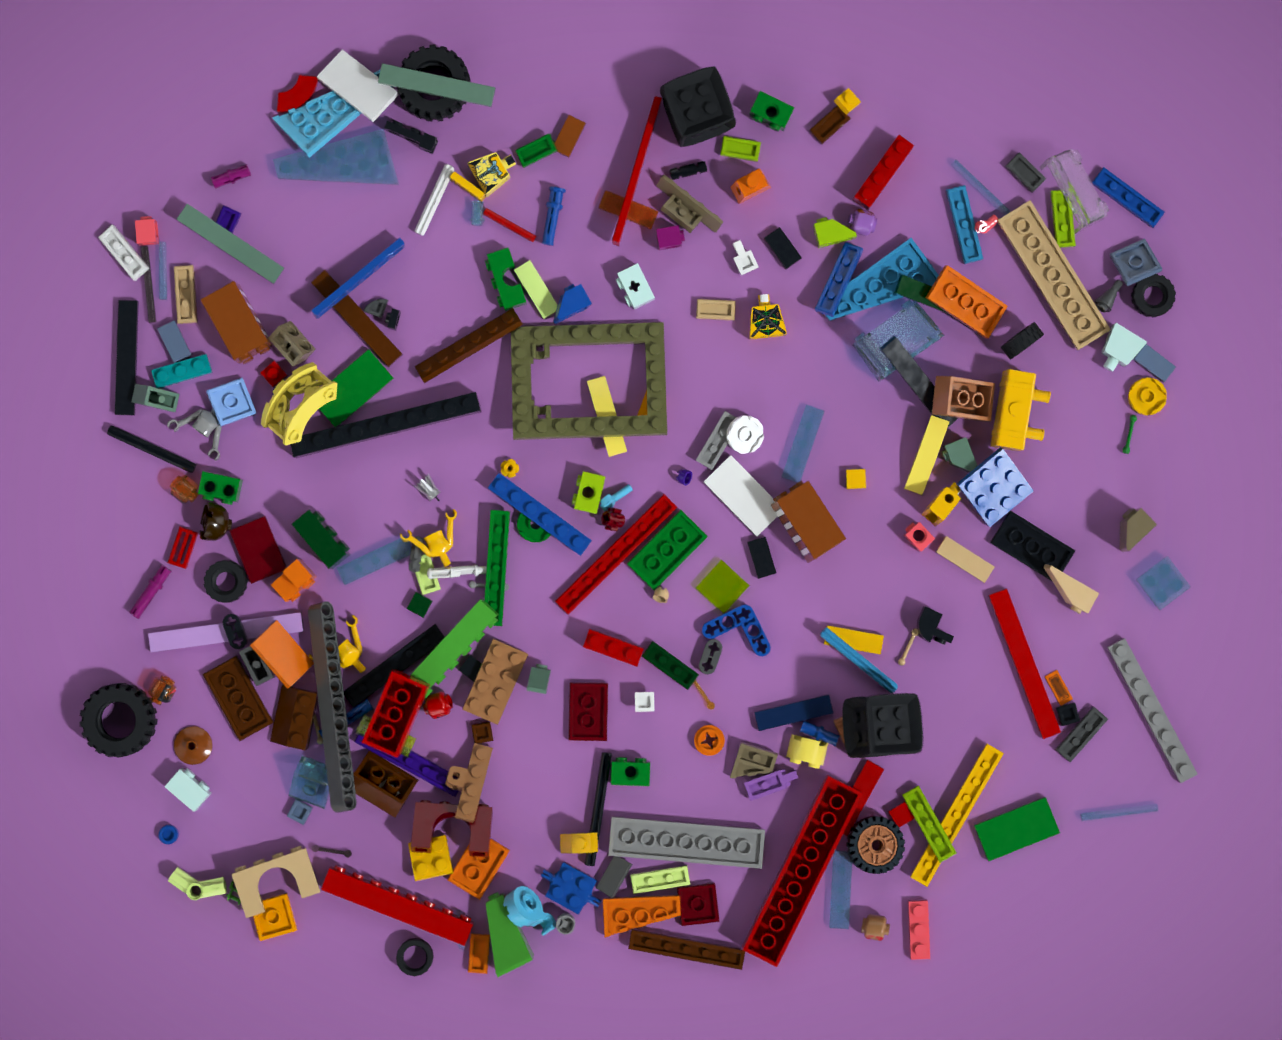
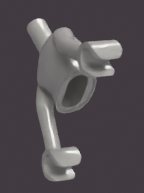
(205, 424)

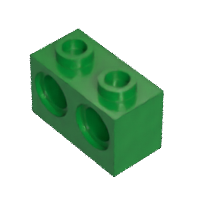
(221, 483)

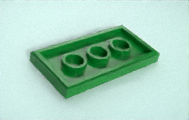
(356, 387)
(667, 550)
(1016, 829)

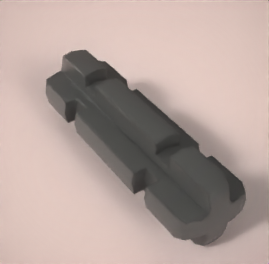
(415, 557)

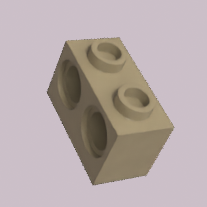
(291, 343)

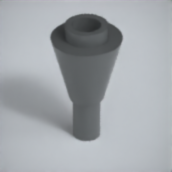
(1106, 300)

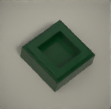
(419, 604)

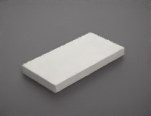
(357, 85)
(742, 495)

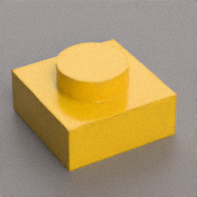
(847, 101)

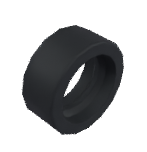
(400, 957)

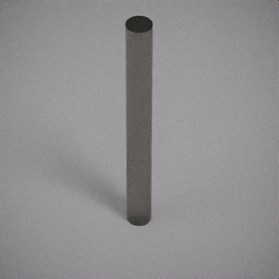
(148, 286)

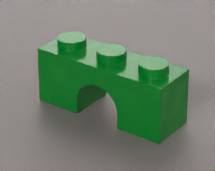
(500, 263)

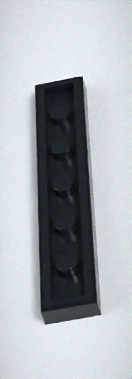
(126, 356)
(912, 374)
(400, 661)

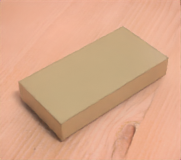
(715, 309)

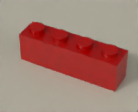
(883, 172)

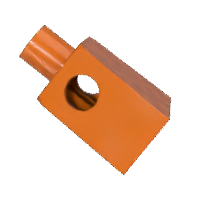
(750, 185)

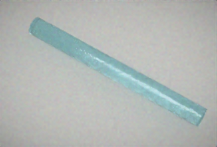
(980, 187)
(1119, 812)

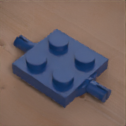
(571, 888)

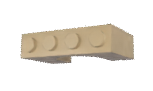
(248, 879)

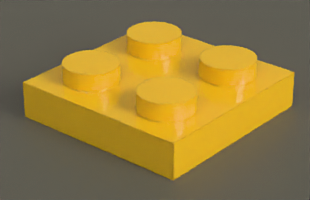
(432, 864)

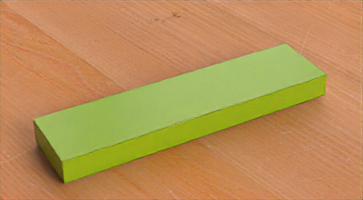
(929, 824)

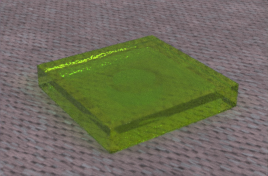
(722, 586)

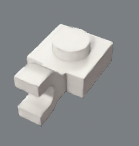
(745, 260)

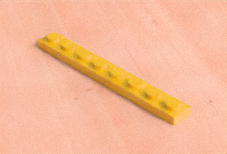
(959, 810)

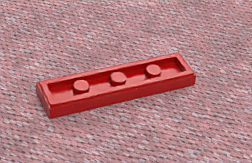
(865, 783)

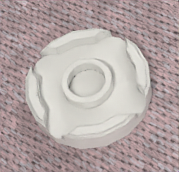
(745, 434)

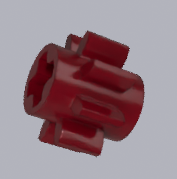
(613, 519)

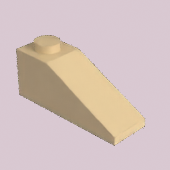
(1073, 592)

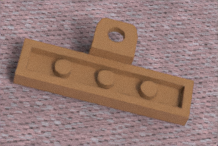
(470, 781)

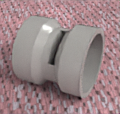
(563, 926)

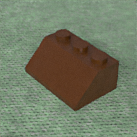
(294, 717)
(376, 770)

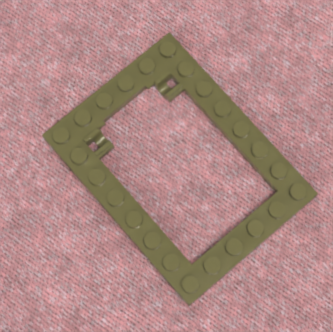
(525, 412)

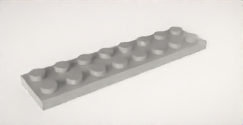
(686, 842)

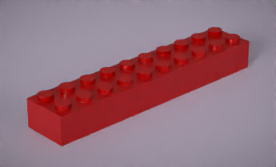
(801, 870)

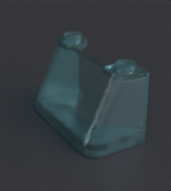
(909, 325)

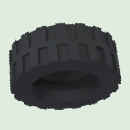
(1153, 310)
(1022, 340)
(211, 577)

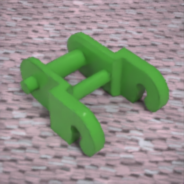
(230, 896)

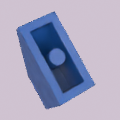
(571, 302)

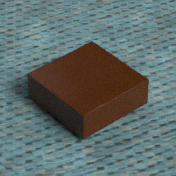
(482, 732)

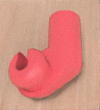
(985, 226)

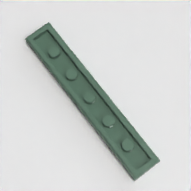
(436, 85)
(230, 243)

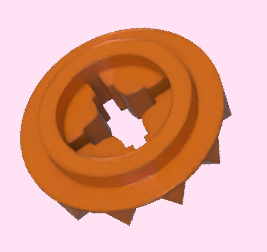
(704, 748)

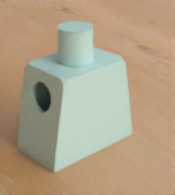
(1121, 347)

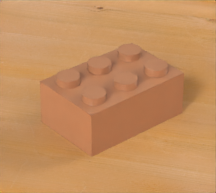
(963, 398)

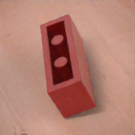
(613, 647)

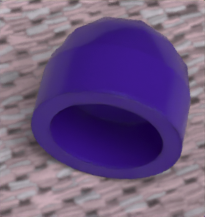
(684, 476)

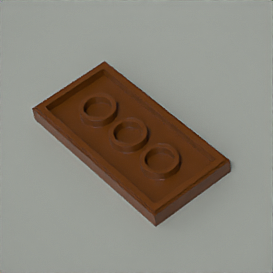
(238, 698)

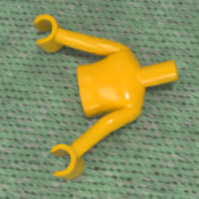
(436, 542)
(348, 653)

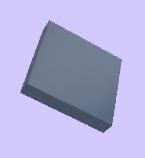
(1135, 262)

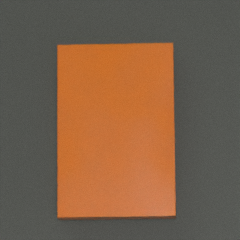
(282, 654)
(476, 873)

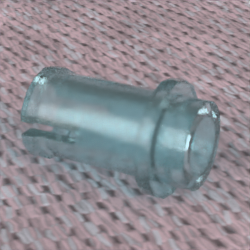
(477, 213)

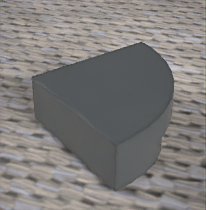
(376, 307)

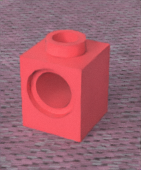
(146, 231)
(926, 540)

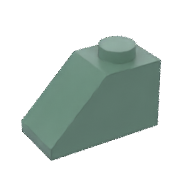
(155, 398)
(960, 455)
(539, 679)

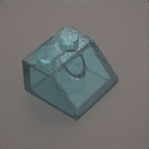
(310, 782)

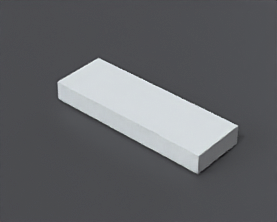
(123, 252)

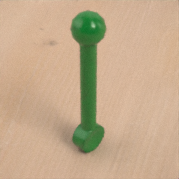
(1126, 449)

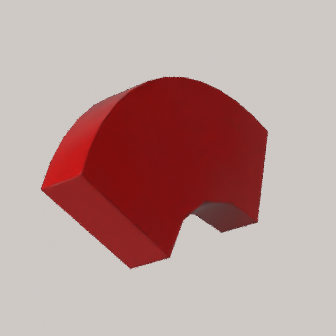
(298, 95)

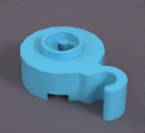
(527, 910)

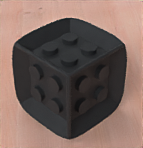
(698, 106)
(882, 725)

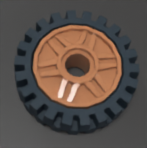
(890, 843)

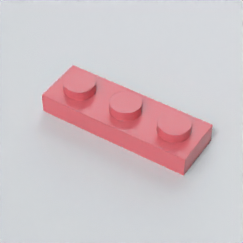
(919, 929)

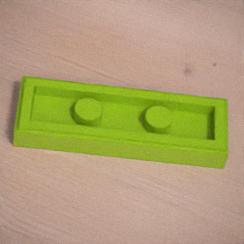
(1062, 220)

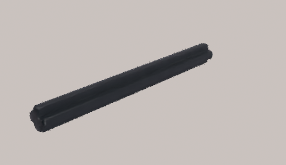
(599, 802)

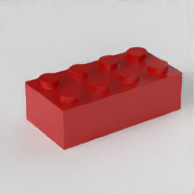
(395, 713)

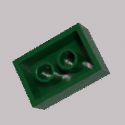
(321, 538)

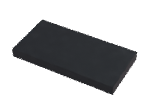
(1031, 545)

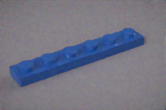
(539, 514)

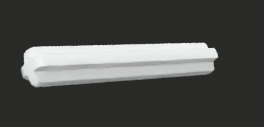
(434, 199)

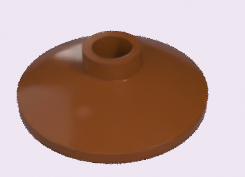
(202, 743)

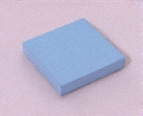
(231, 402)

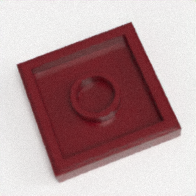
(698, 904)

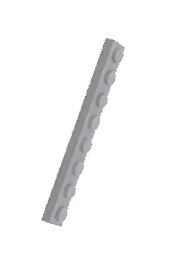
(1152, 710)

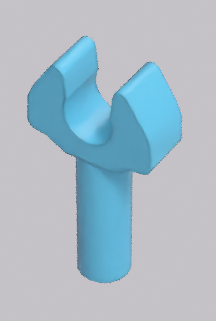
(610, 500)

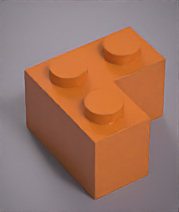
(293, 580)

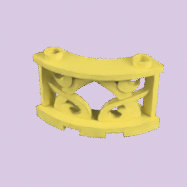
(301, 381)

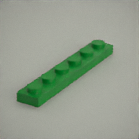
(497, 562)

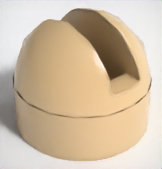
(661, 595)

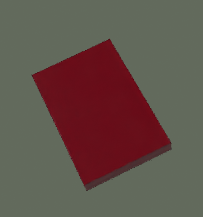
(258, 549)
(588, 711)

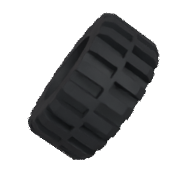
(424, 59)
(92, 720)

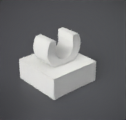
(644, 701)

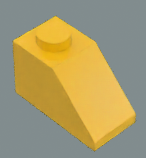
(579, 843)

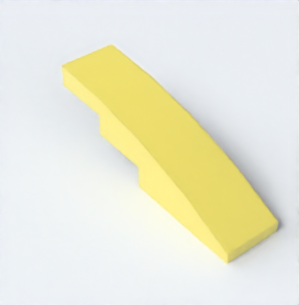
(604, 407)
(926, 455)

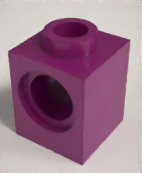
(670, 237)

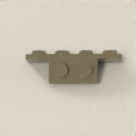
(686, 209)

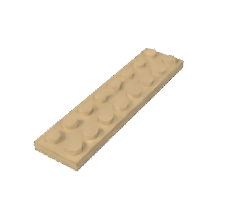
(1053, 275)

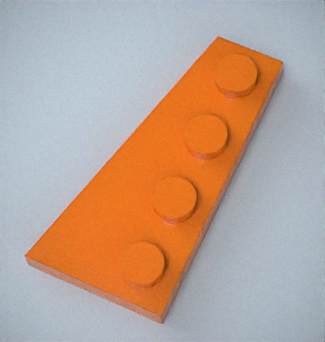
(633, 912)

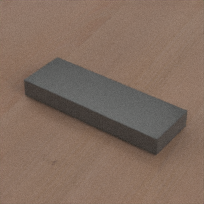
(1081, 734)

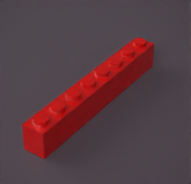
(397, 905)

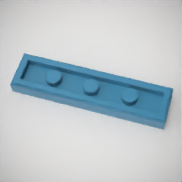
(964, 224)

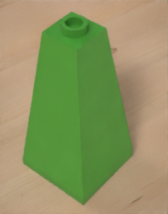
(507, 939)

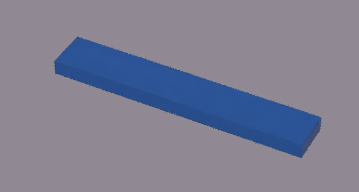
(358, 278)

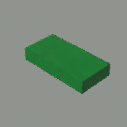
(536, 150)

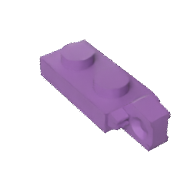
(769, 783)

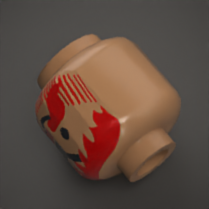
(875, 927)

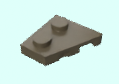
(753, 761)

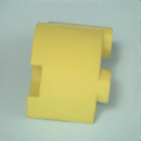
(806, 750)

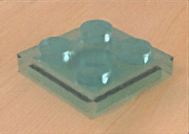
(1163, 583)

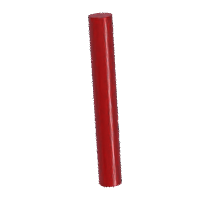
(510, 225)

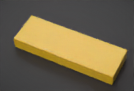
(859, 640)

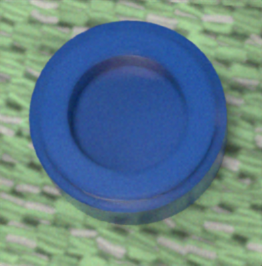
(168, 834)

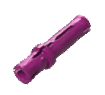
(154, 585)

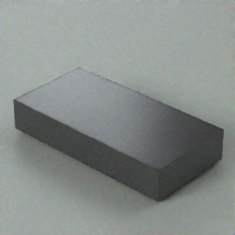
(1025, 172)
(614, 876)

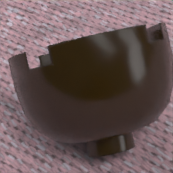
(214, 522)

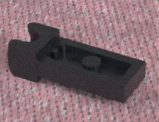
(426, 141)

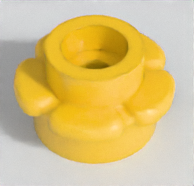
(514, 468)

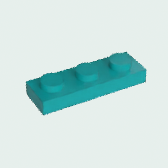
(181, 371)

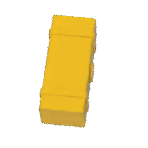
(1014, 409)

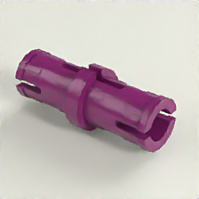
(230, 176)

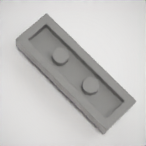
(716, 443)

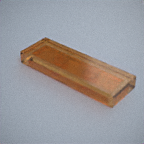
(638, 213)

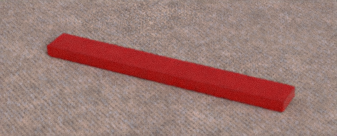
(636, 170)
(616, 554)
(1024, 663)

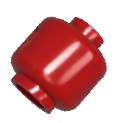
(438, 705)

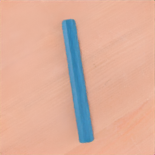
(859, 660)

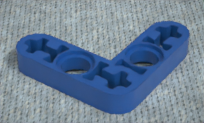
(745, 623)

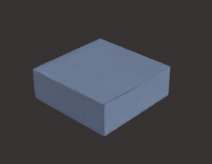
(299, 811)

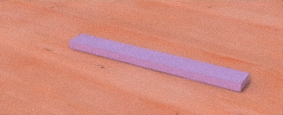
(216, 634)

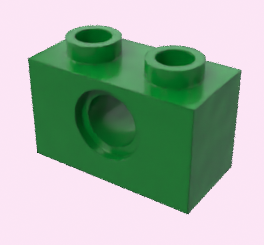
(765, 102)
(642, 775)

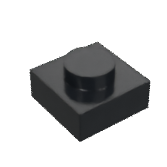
(392, 319)

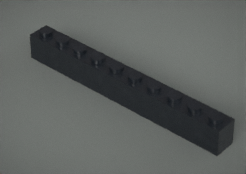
(386, 425)

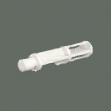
(450, 572)

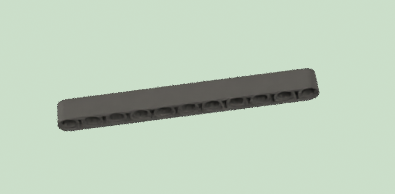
(332, 707)

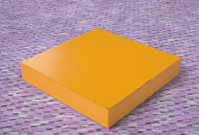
(276, 919)

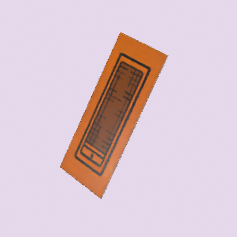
(1058, 687)

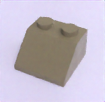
(1134, 528)

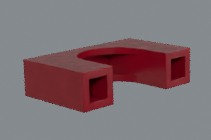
(429, 814)

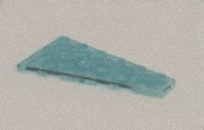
(349, 160)

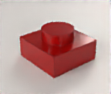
(273, 374)

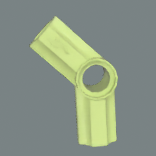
(208, 887)

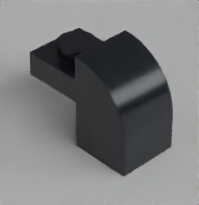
(927, 626)

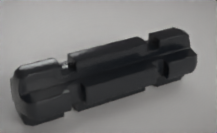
(688, 170)

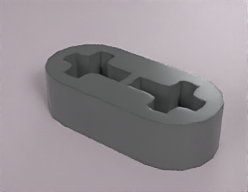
(715, 658)

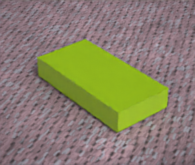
(740, 148)

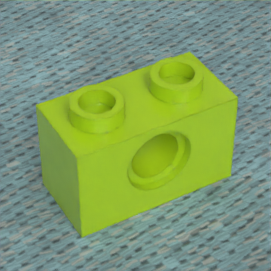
(590, 504)

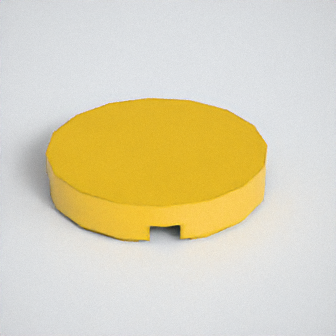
(1147, 396)

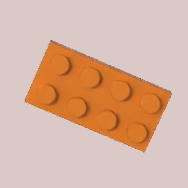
(966, 301)

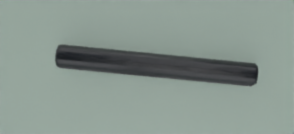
(151, 449)

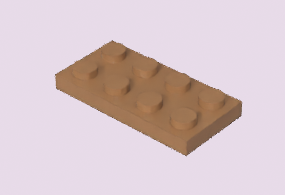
(495, 681)

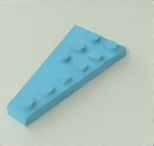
(317, 121)

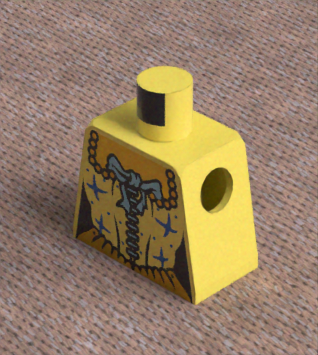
(491, 171)

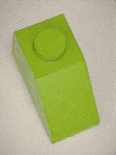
(831, 232)

